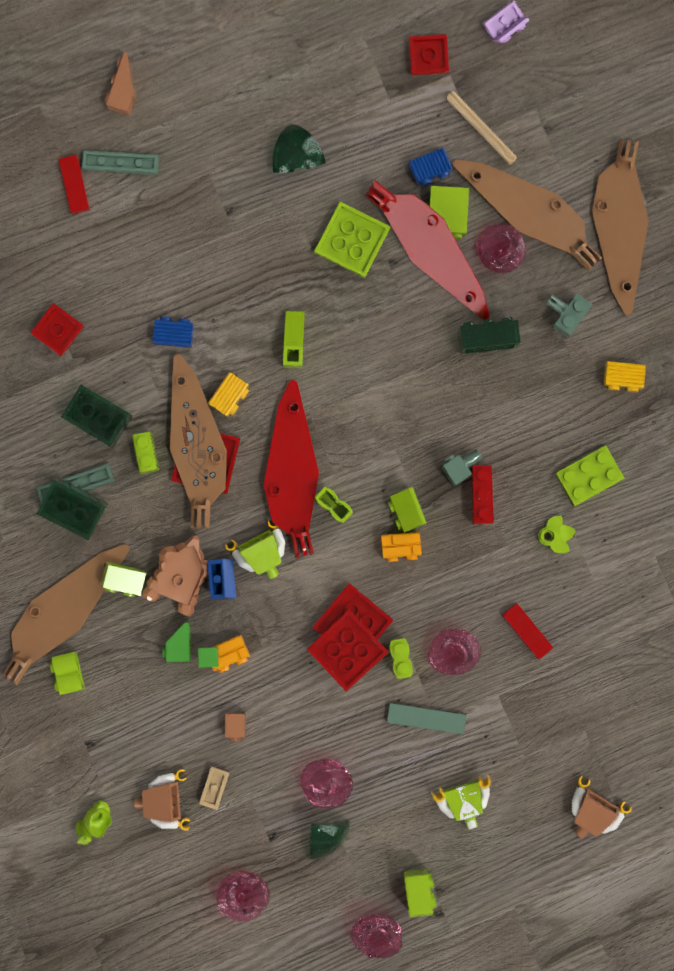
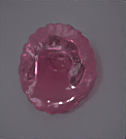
(501, 248)
(454, 652)
(326, 783)
(242, 896)
(377, 936)

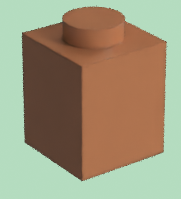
(235, 726)

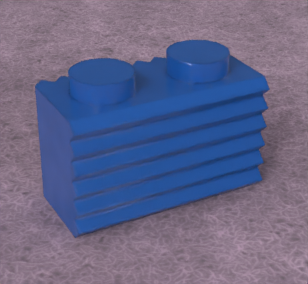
(430, 167)
(173, 333)
(221, 579)

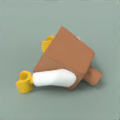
(162, 803)
(595, 813)

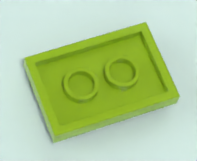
(590, 475)

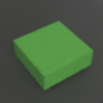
(208, 657)

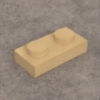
(214, 788)

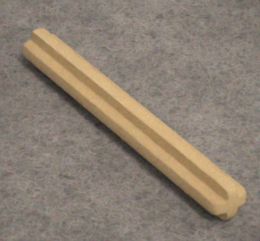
(481, 127)

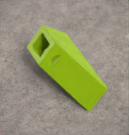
(293, 339)

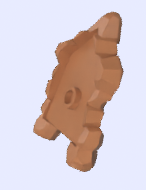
(179, 575)

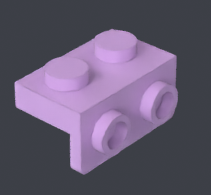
(505, 22)

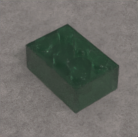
(489, 336)
(96, 416)
(72, 508)

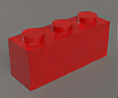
(482, 495)

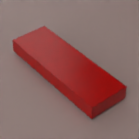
(74, 184)
(527, 631)

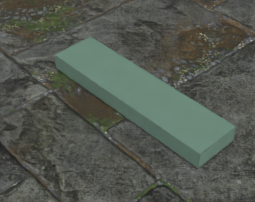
(120, 162)
(85, 480)
(426, 718)

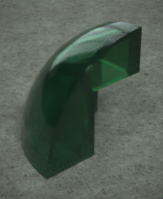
(296, 150)
(327, 837)

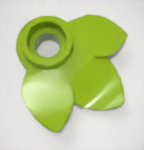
(559, 535)

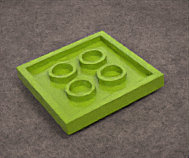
(352, 239)

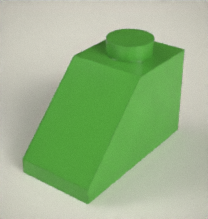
(179, 645)

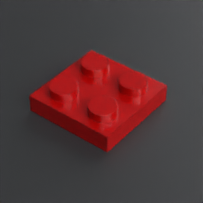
(429, 55)
(57, 329)

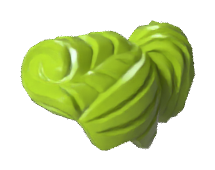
(94, 823)

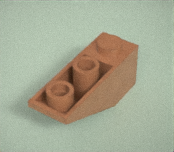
(122, 94)

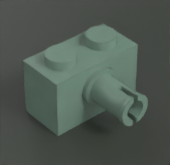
(569, 314)
(457, 468)

